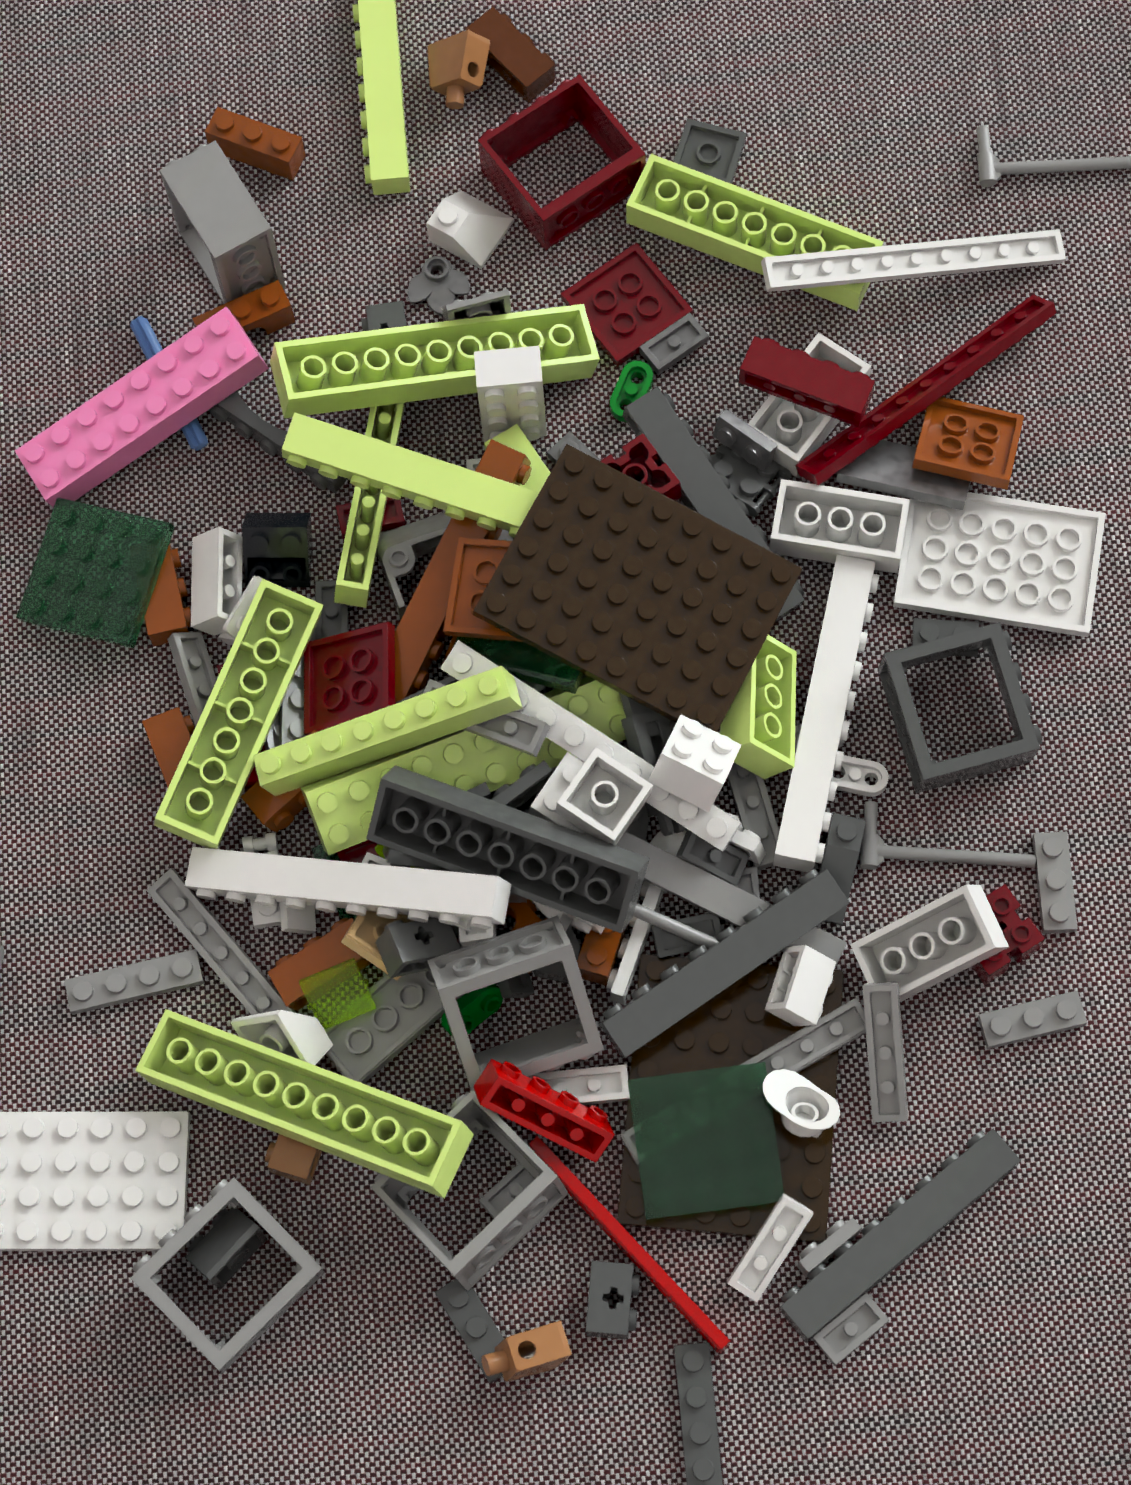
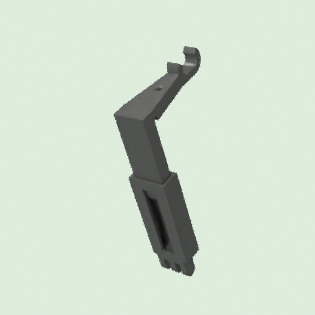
(646, 737)

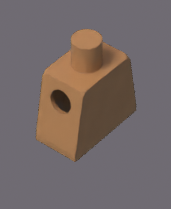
(457, 66)
(528, 1353)

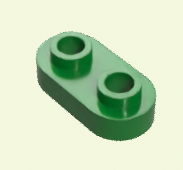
(627, 391)
(477, 1007)

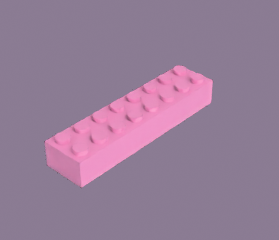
(142, 409)

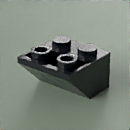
(278, 548)

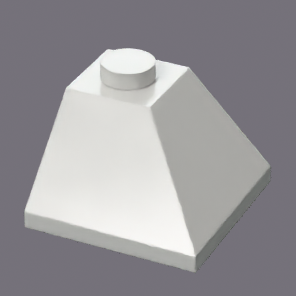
(468, 227)
(287, 1033)

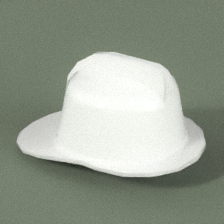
(801, 1104)

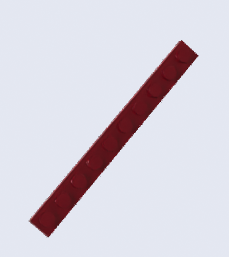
(925, 389)

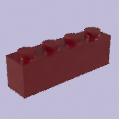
(806, 380)

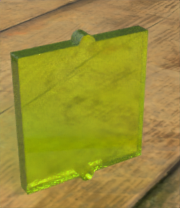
(337, 994)

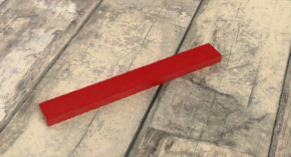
(632, 1249)

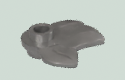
(438, 289)

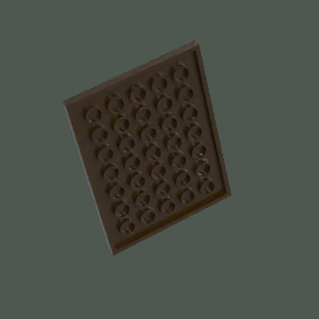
(637, 591)
(721, 1035)

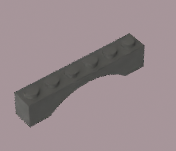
(270, 437)

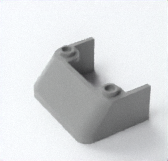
(403, 544)

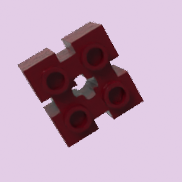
(641, 463)
(1020, 935)

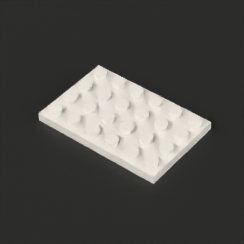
(1002, 562)
(92, 1179)

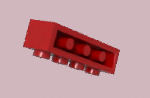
(543, 1109)

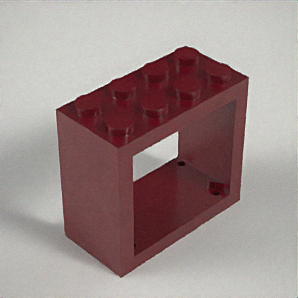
(539, 123)

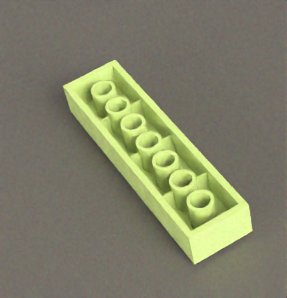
(736, 223)
(238, 715)

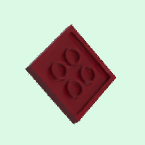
(627, 303)
(348, 676)

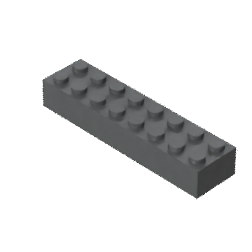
(493, 839)

